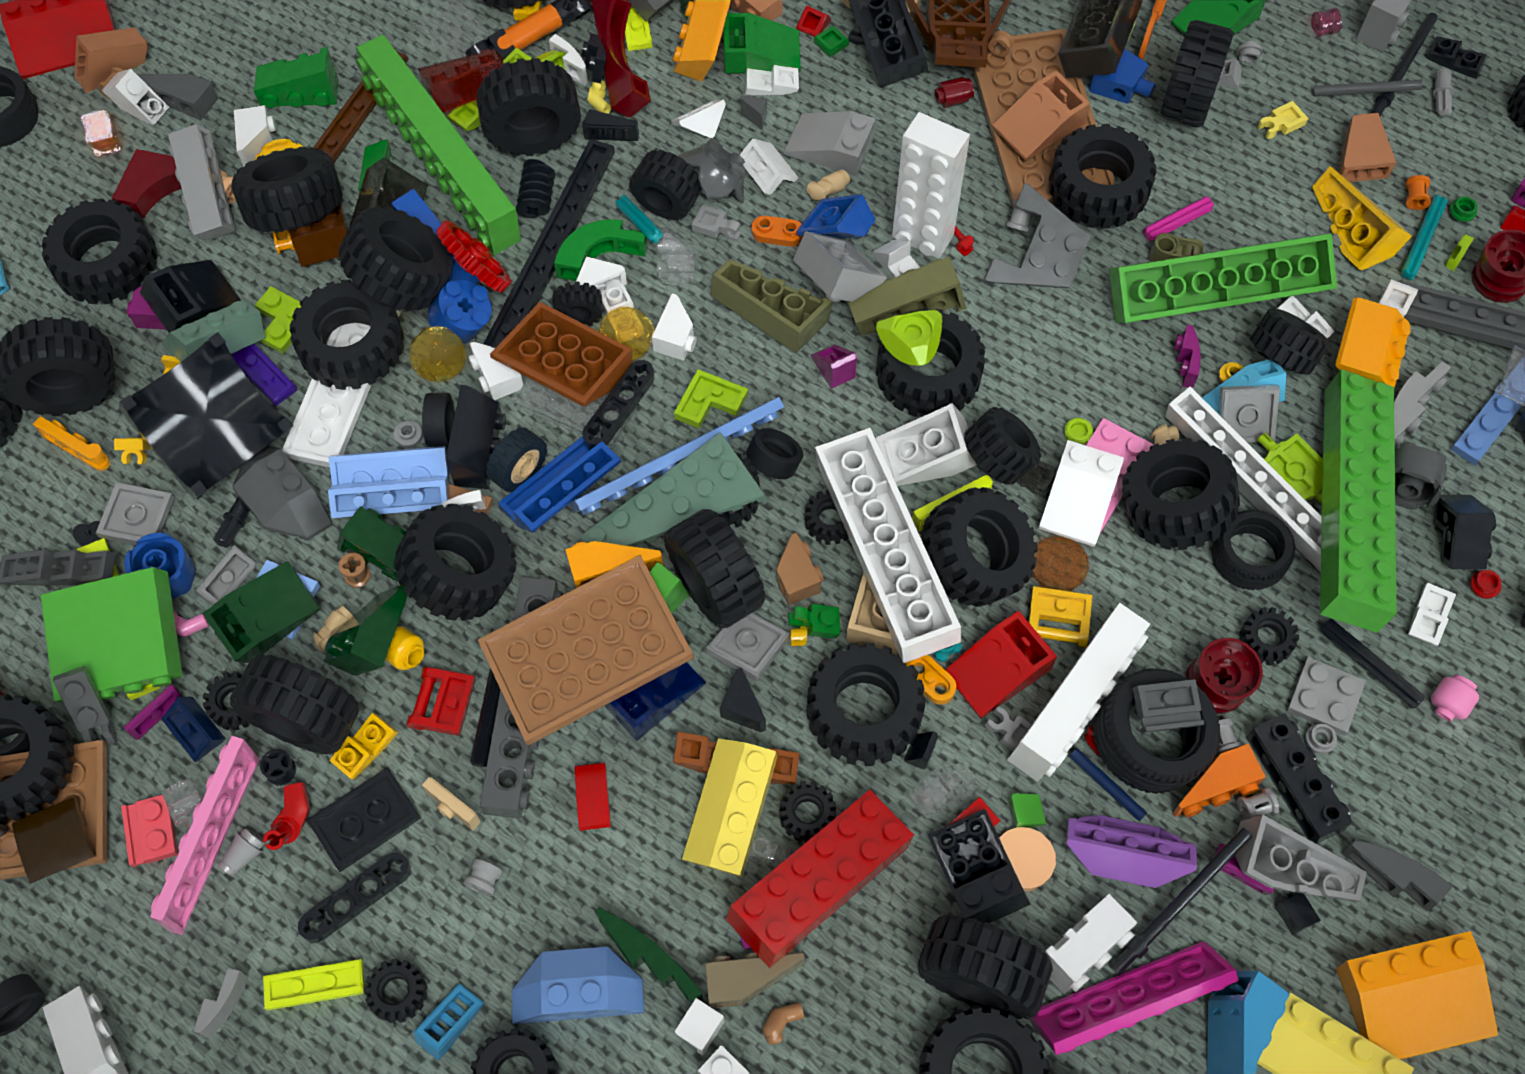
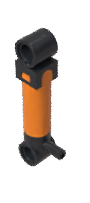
(533, 27)

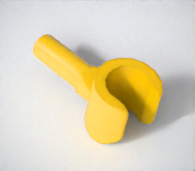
(799, 636)

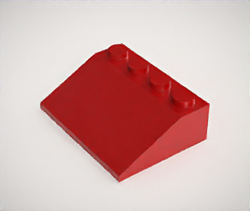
(46, 31)

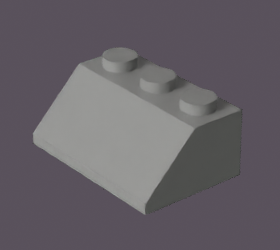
(837, 267)

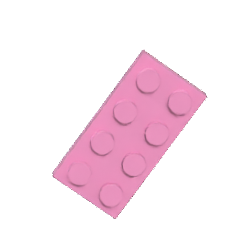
(1120, 442)

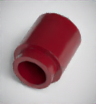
(954, 92)

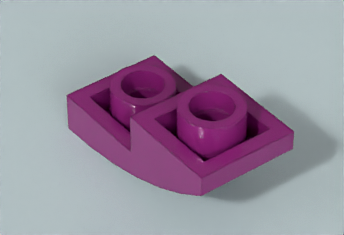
(1189, 354)

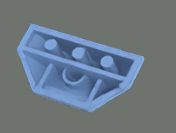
(577, 987)

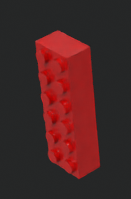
(818, 878)

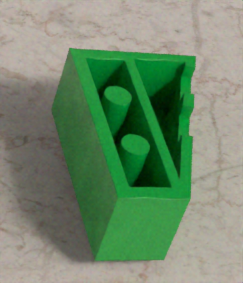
(297, 82)

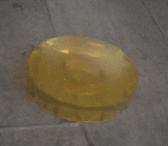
(629, 328)
(437, 354)

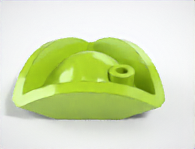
(912, 336)

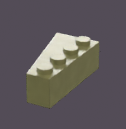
(921, 288)

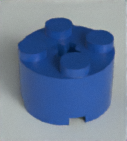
(461, 308)
(166, 554)

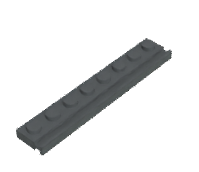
(1467, 317)

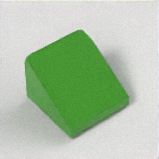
(1026, 810)

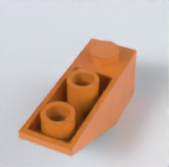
(1229, 775)

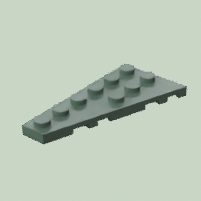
(705, 479)

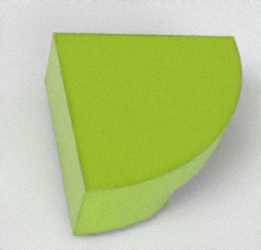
(1459, 252)

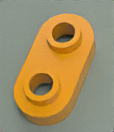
(934, 677)

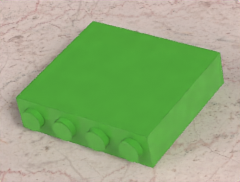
(116, 630)

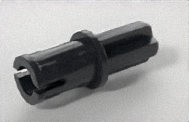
(232, 523)

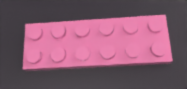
(205, 837)

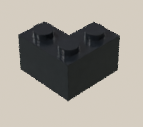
(1466, 531)

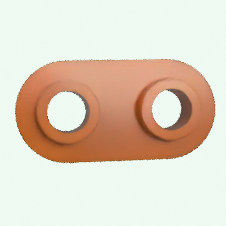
(777, 231)

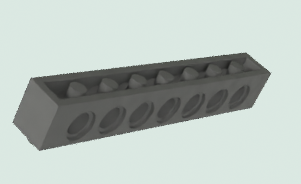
(495, 798)

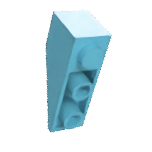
(1259, 373)

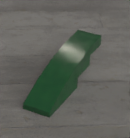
(640, 949)

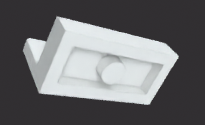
(766, 165)

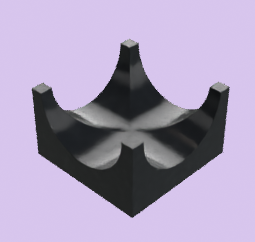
(204, 417)

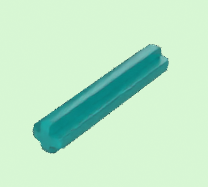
(639, 219)

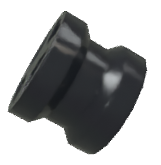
(274, 761)

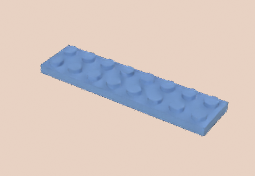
(662, 464)

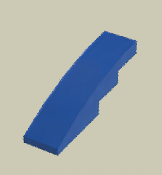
(415, 206)

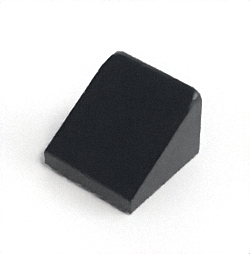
(921, 749)
(1297, 913)

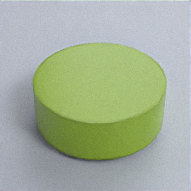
(1078, 431)

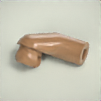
(778, 1019)

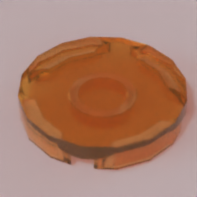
(1060, 564)

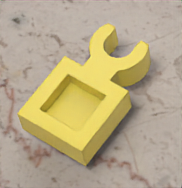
(1284, 118)

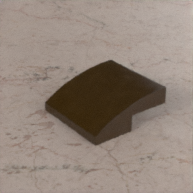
(52, 840)

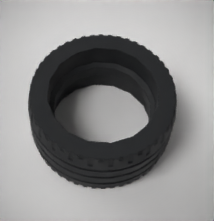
(22, 113)

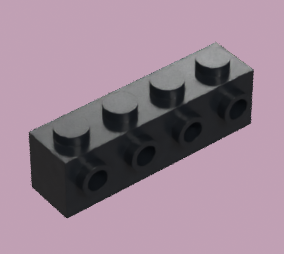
(1299, 779)

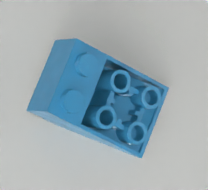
(1242, 1022)

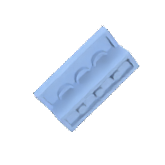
(388, 481)

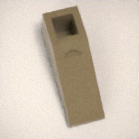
(739, 981)

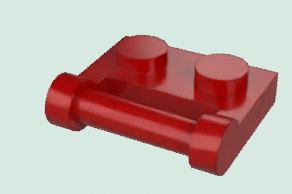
(450, 703)

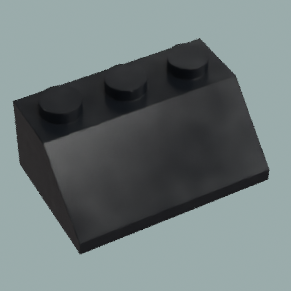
(473, 438)

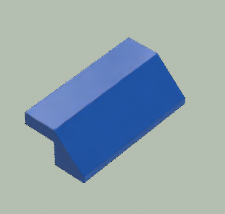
(558, 484)

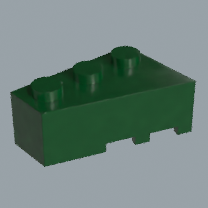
(372, 539)

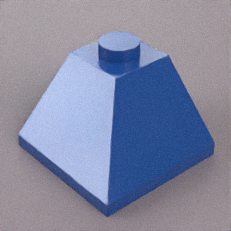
(839, 217)

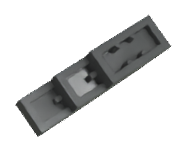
(57, 568)

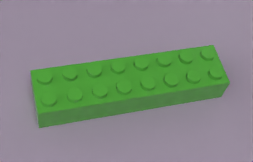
(1223, 278)

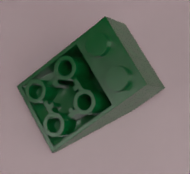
(261, 612)

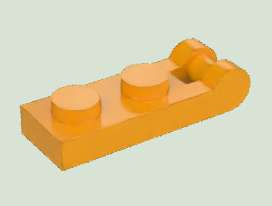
(74, 444)

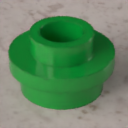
(1463, 209)

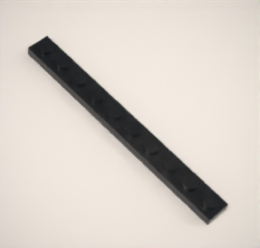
(559, 226)

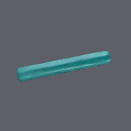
(1423, 237)

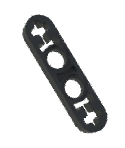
(615, 403)
(357, 901)

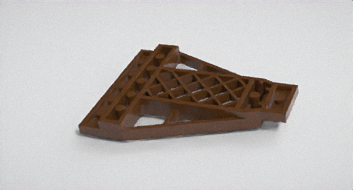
(958, 39)

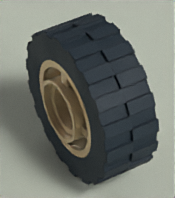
(516, 459)

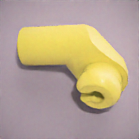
(596, 97)

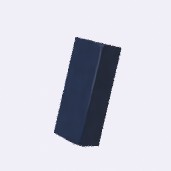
(192, 727)

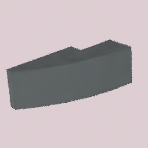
(1399, 873)

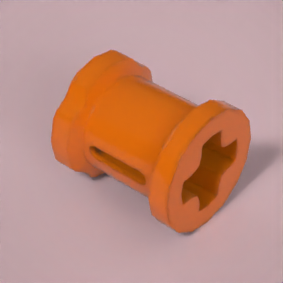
(1418, 192)

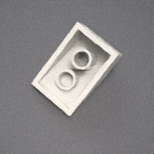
(927, 447)
(1081, 493)

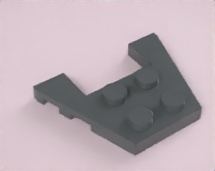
(1052, 251)

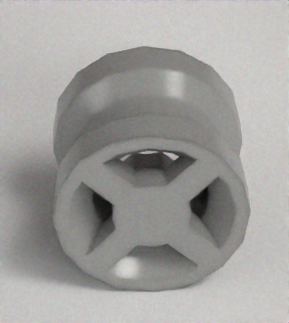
(483, 877)

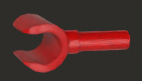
(965, 243)

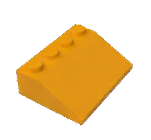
(1421, 996)

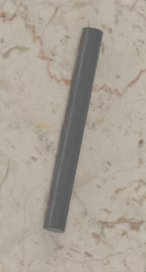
(1372, 87)

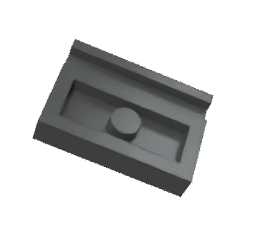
(1168, 706)

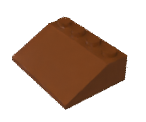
(564, 355)

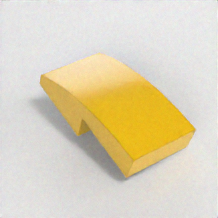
(364, 747)

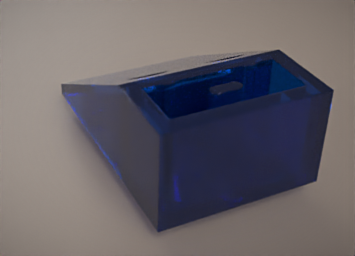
(655, 700)

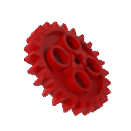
(473, 256)

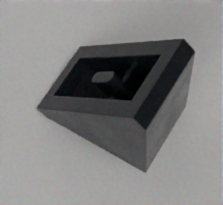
(741, 704)

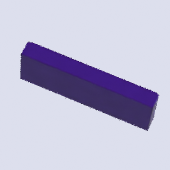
(264, 374)

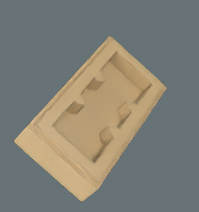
(450, 805)

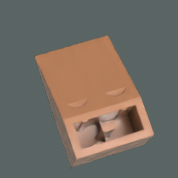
(1043, 116)

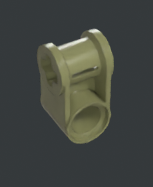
(1172, 246)

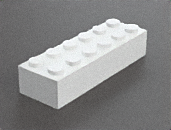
(929, 184)
(1080, 694)

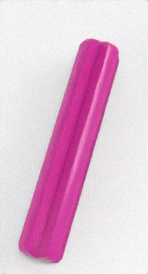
(1178, 218)

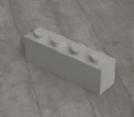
(201, 182)

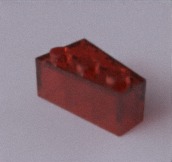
(457, 80)

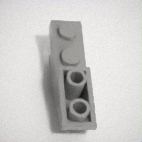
(1413, 397)

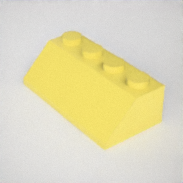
(730, 806)
(1318, 1044)

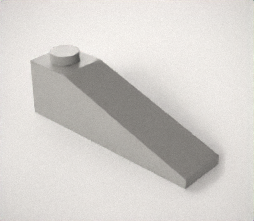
(1295, 864)

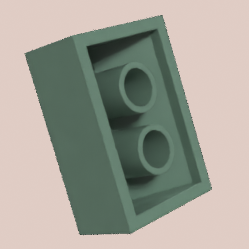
(237, 324)

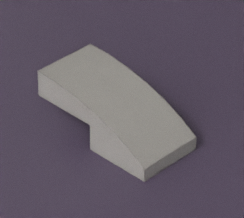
(215, 1013)

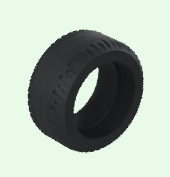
(1248, 575)

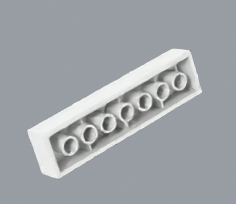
(888, 546)

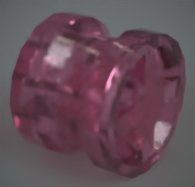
(1326, 22)

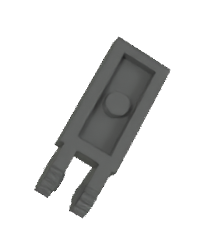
(85, 704)

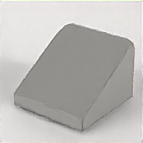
(1230, 74)

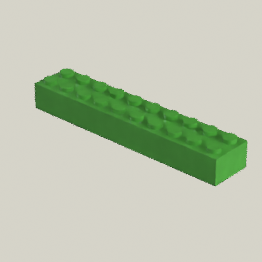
(438, 144)
(1358, 503)

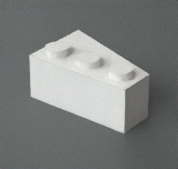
(1089, 944)

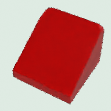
(813, 21)
(1515, 219)

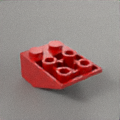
(1001, 664)

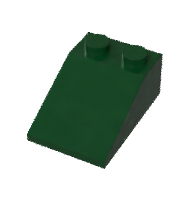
(366, 637)

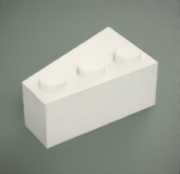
(82, 1035)

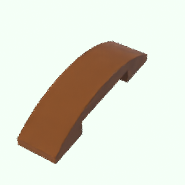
(697, 752)

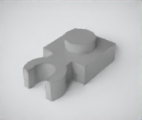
(1012, 731)

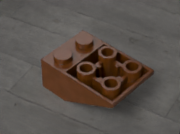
(321, 239)

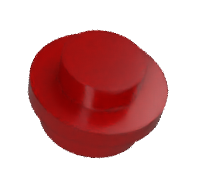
(1486, 584)

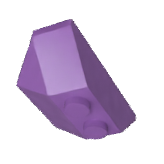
(1130, 850)

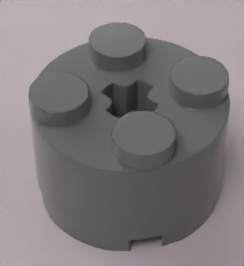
(1418, 476)

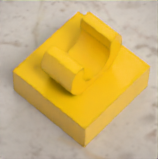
(132, 445)

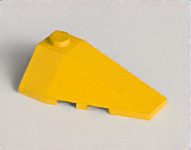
(1362, 226)

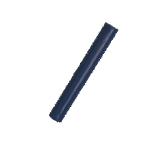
(1108, 784)

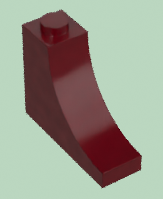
(147, 181)

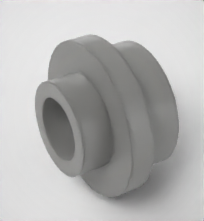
(1249, 52)
(408, 440)
(1326, 732)

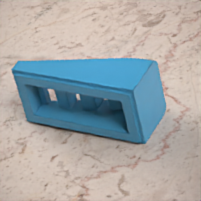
(447, 1039)

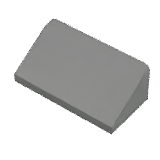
(225, 576)

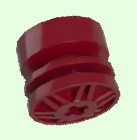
(1501, 267)
(1235, 667)

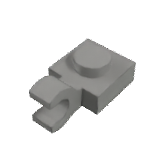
(714, 221)

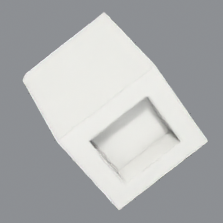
(700, 1026)

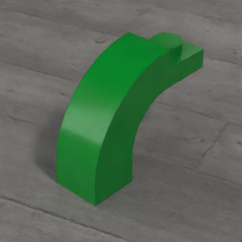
(594, 240)

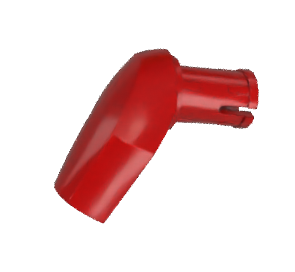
(291, 819)

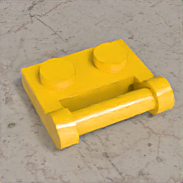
(1063, 608)

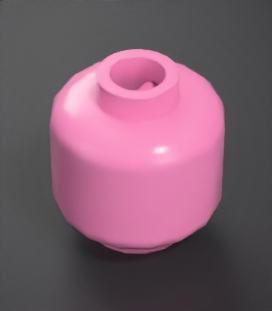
(1455, 698)

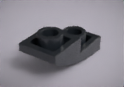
(1450, 55)
(594, 57)

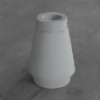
(241, 851)

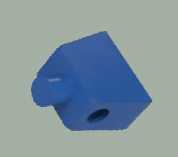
(1125, 81)

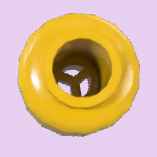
(405, 649)

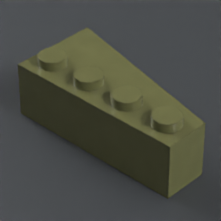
(770, 305)

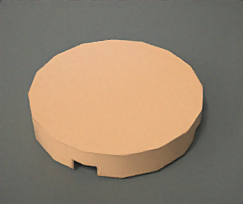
(1030, 856)

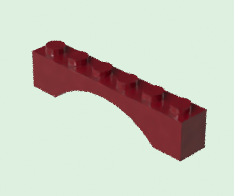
(625, 89)

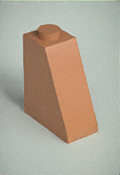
(103, 50)
(1366, 150)

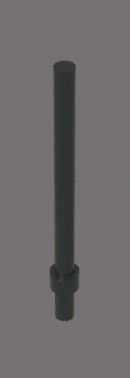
(1385, 99)
(1138, 945)

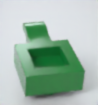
(820, 620)

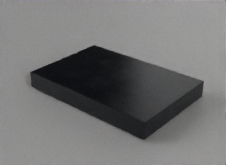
(363, 819)

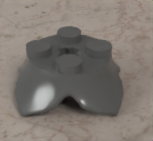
(718, 170)

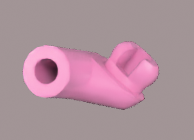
(187, 627)

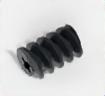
(535, 189)

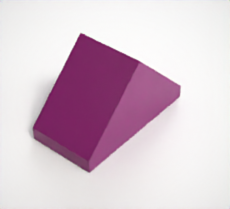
(836, 364)

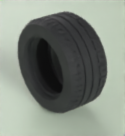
(1132, 762)

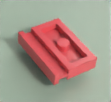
(148, 831)

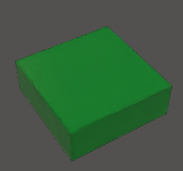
(831, 41)

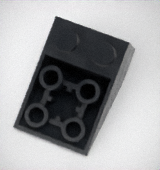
(187, 293)
(978, 869)

